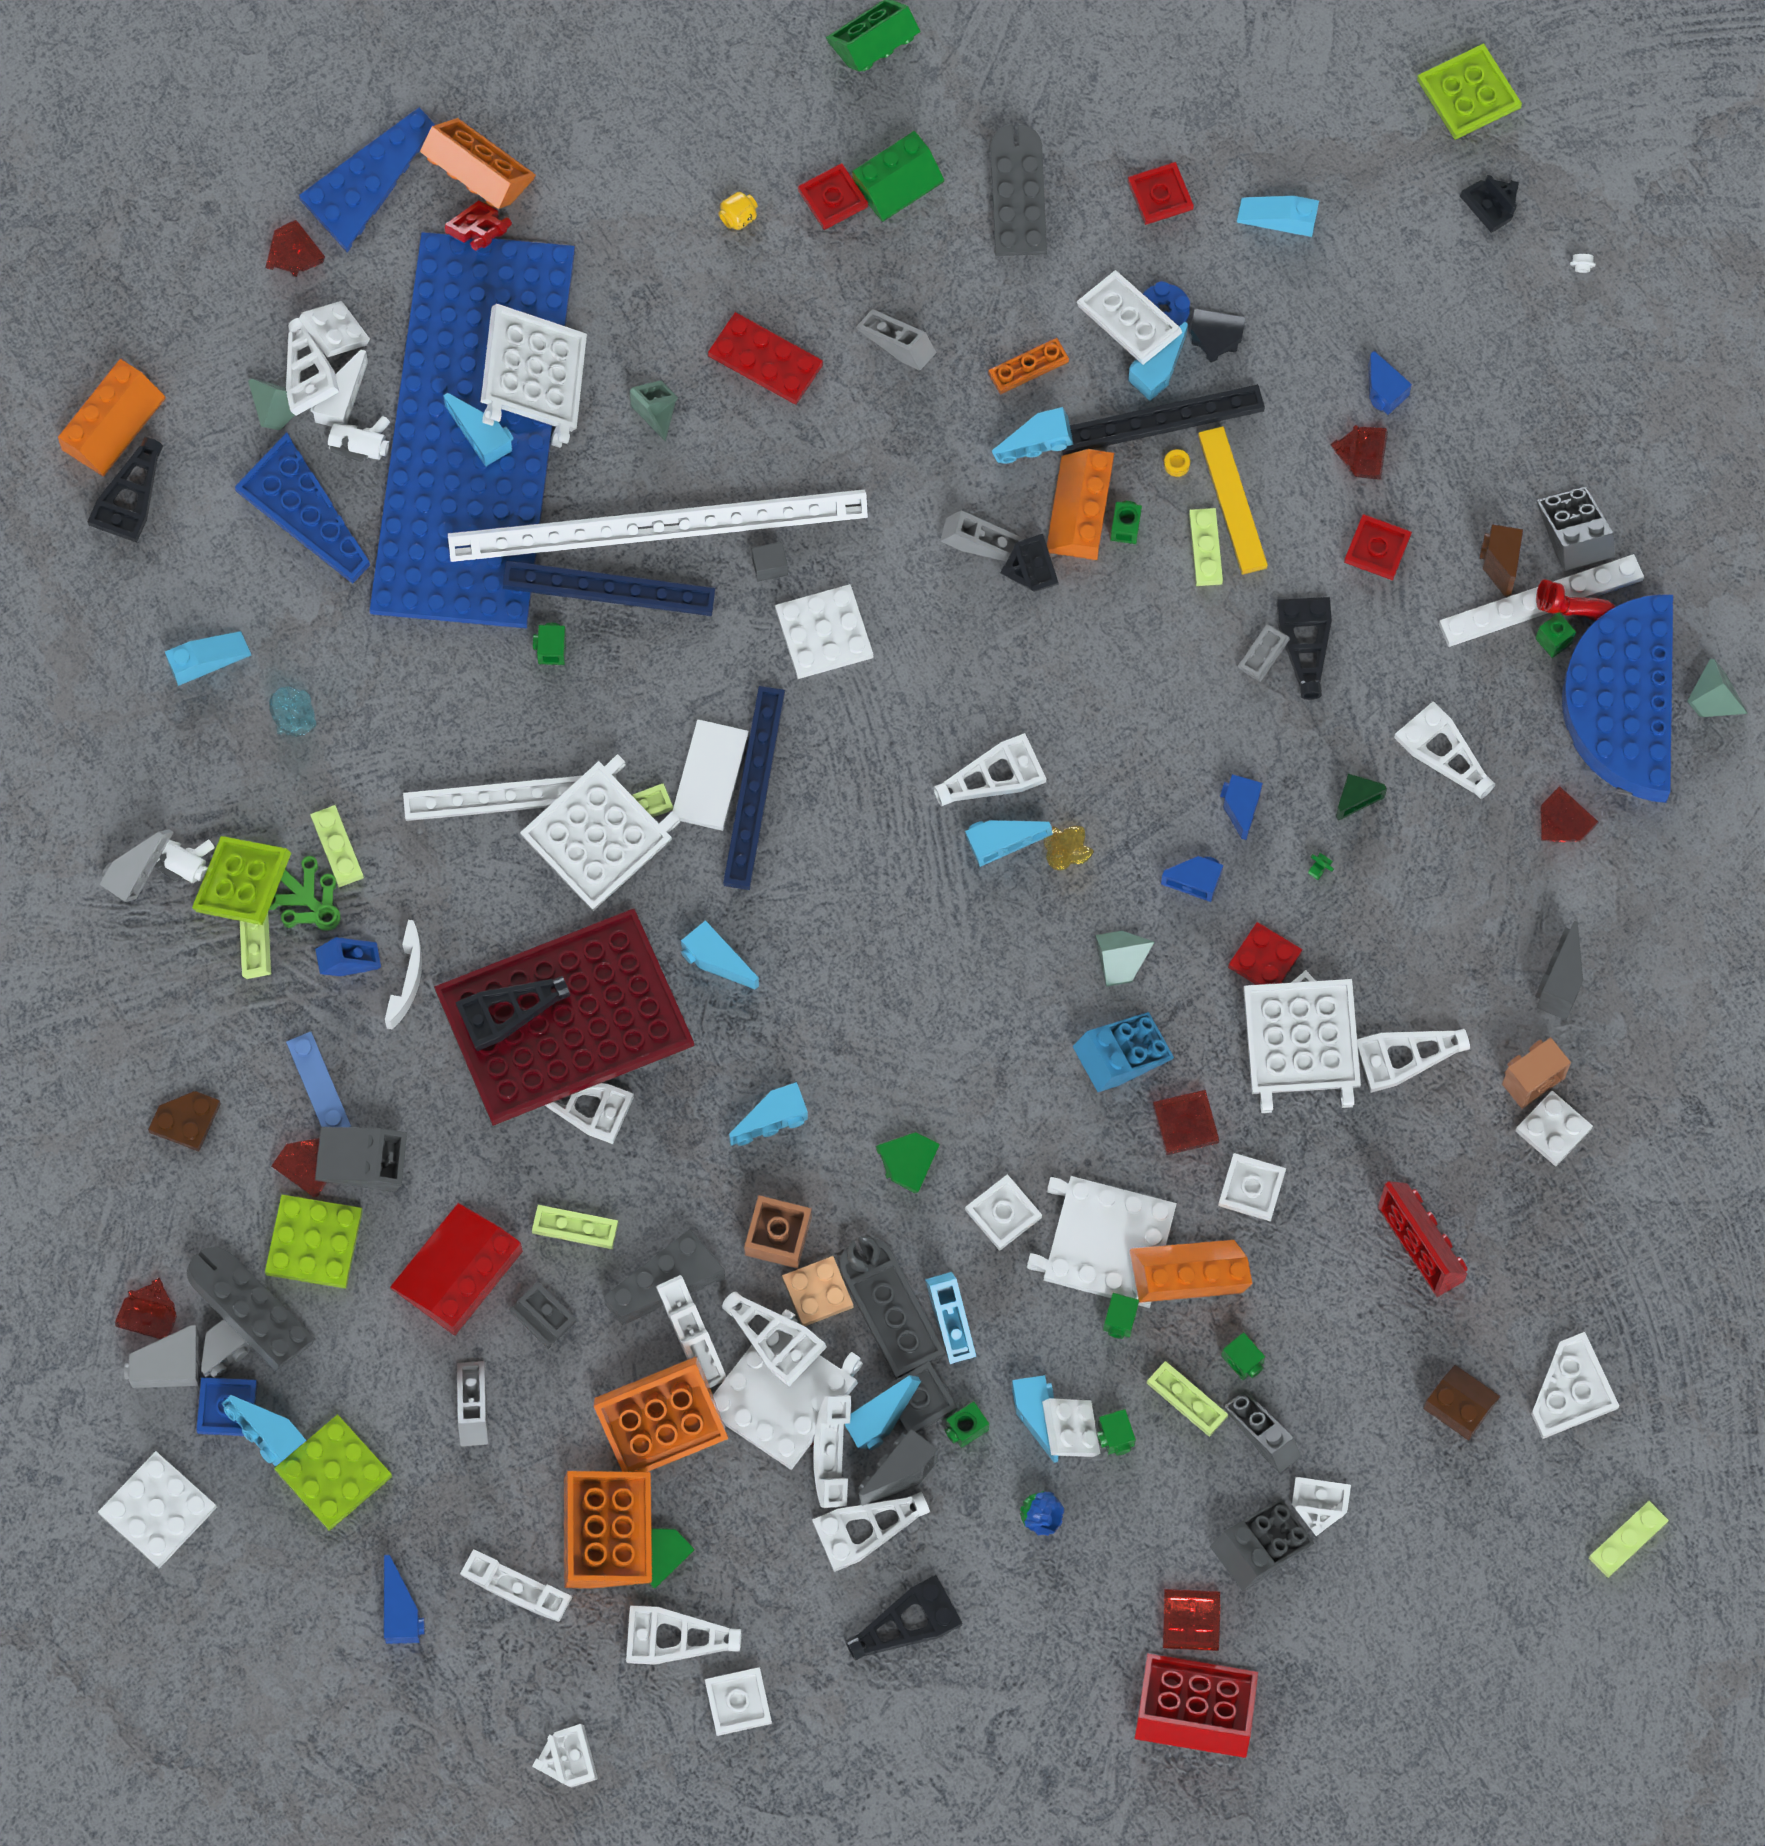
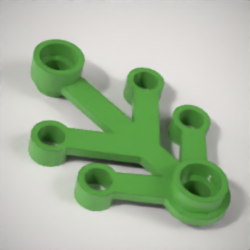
(305, 897)

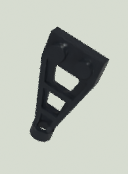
(117, 519)
(1300, 613)
(479, 1022)
(935, 1605)

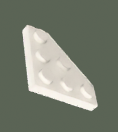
(1572, 1389)

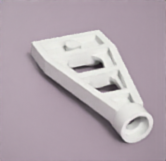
(318, 387)
(1428, 725)
(1022, 763)
(1377, 1063)
(608, 1116)
(795, 1356)
(835, 1537)
(643, 1636)

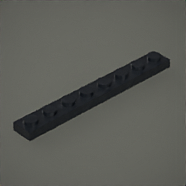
(1165, 418)

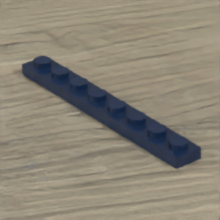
(608, 588)
(754, 788)

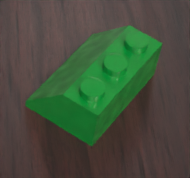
(874, 34)
(898, 176)

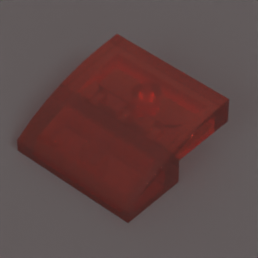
(1191, 1619)

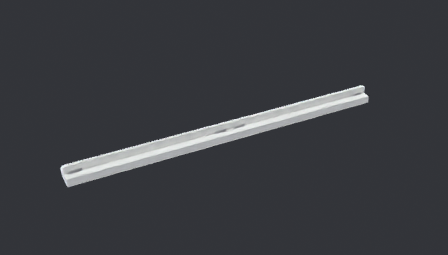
(625, 529)

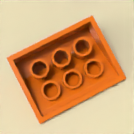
(661, 1417)
(607, 1529)

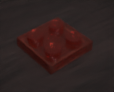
(1185, 1122)

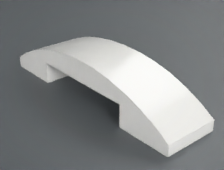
(399, 1005)
(829, 1451)
(515, 1587)

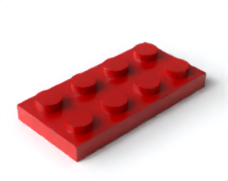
(765, 358)

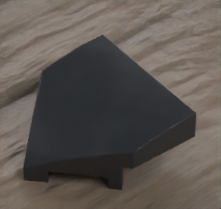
(1492, 201)
(1216, 332)
(1031, 564)

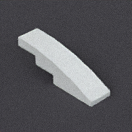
(690, 1328)

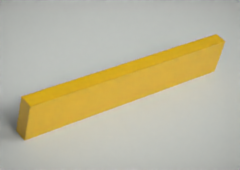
(1232, 500)

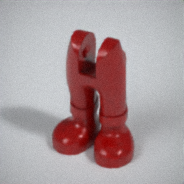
(1552, 599)

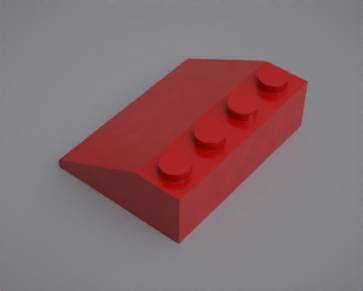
(1421, 1238)
(457, 1268)
(1196, 1705)

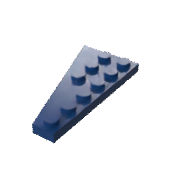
(361, 184)
(296, 502)

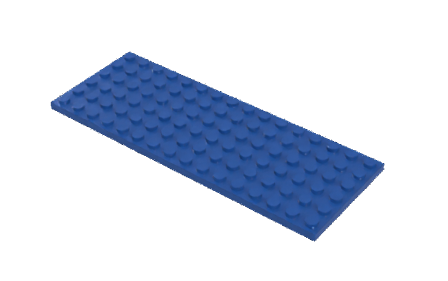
(434, 472)

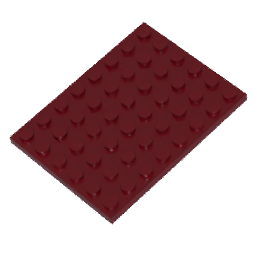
(610, 1024)

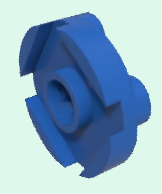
(1172, 296)

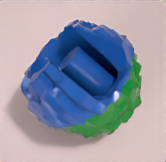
(1042, 1513)

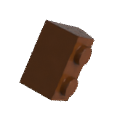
(1501, 556)
(1461, 1402)

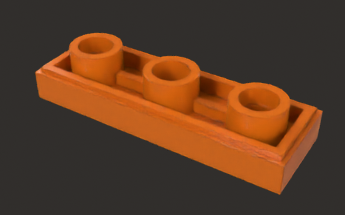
(1015, 372)

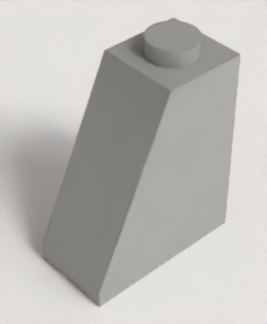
(166, 1362)

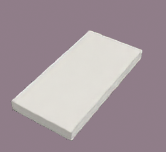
(1129, 317)
(710, 774)

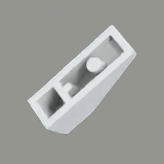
(339, 406)

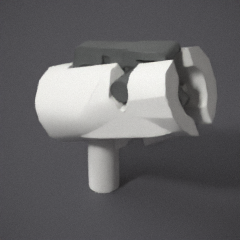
(359, 443)
(184, 863)

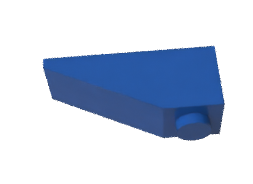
(401, 1615)

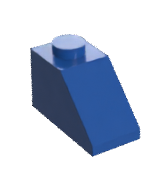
(1386, 385)
(1241, 802)
(1195, 877)
(347, 957)

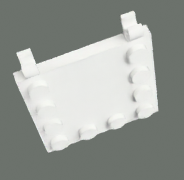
(533, 371)
(597, 834)
(1302, 1039)
(1096, 1236)
(778, 1416)

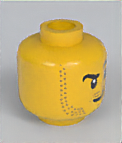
(738, 211)

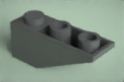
(1263, 1431)

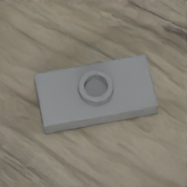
(1263, 652)

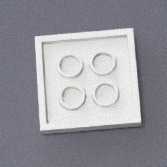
(824, 631)
(157, 1509)

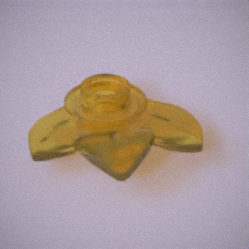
(1070, 845)

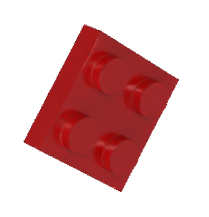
(1160, 193)
(832, 196)
(1377, 547)
(1264, 957)

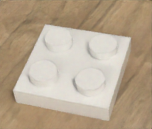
(334, 329)
(1554, 1128)
(1252, 1187)
(1003, 1212)
(1071, 1427)
(738, 1701)

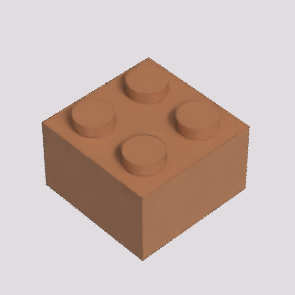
(1535, 1072)
(778, 1231)

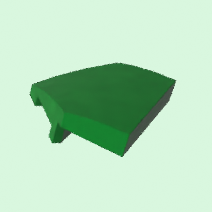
(908, 1159)
(668, 1552)

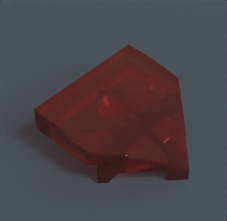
(293, 250)
(1363, 451)
(1564, 819)
(298, 1164)
(148, 1311)

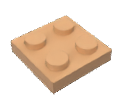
(817, 1291)

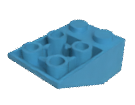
(1122, 1051)

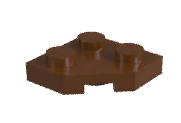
(185, 1119)

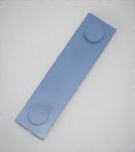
(317, 1081)

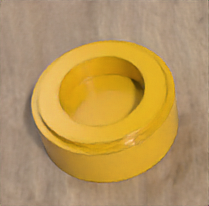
(1177, 463)

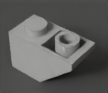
(222, 1348)

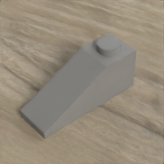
(898, 338)
(978, 536)
(131, 870)
(472, 1403)

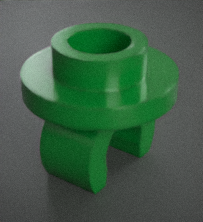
(1320, 865)

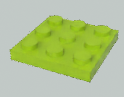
(1469, 91)
(241, 880)
(313, 1241)
(333, 1472)

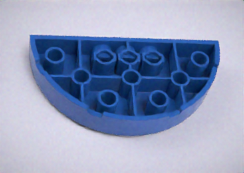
(1622, 696)

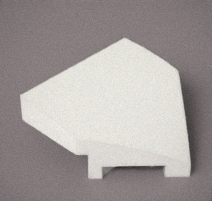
(1320, 1502)
(568, 1757)

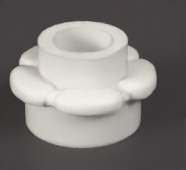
(1582, 263)

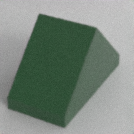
(1359, 794)

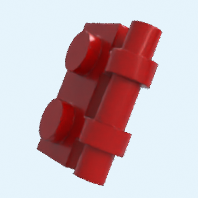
(472, 222)

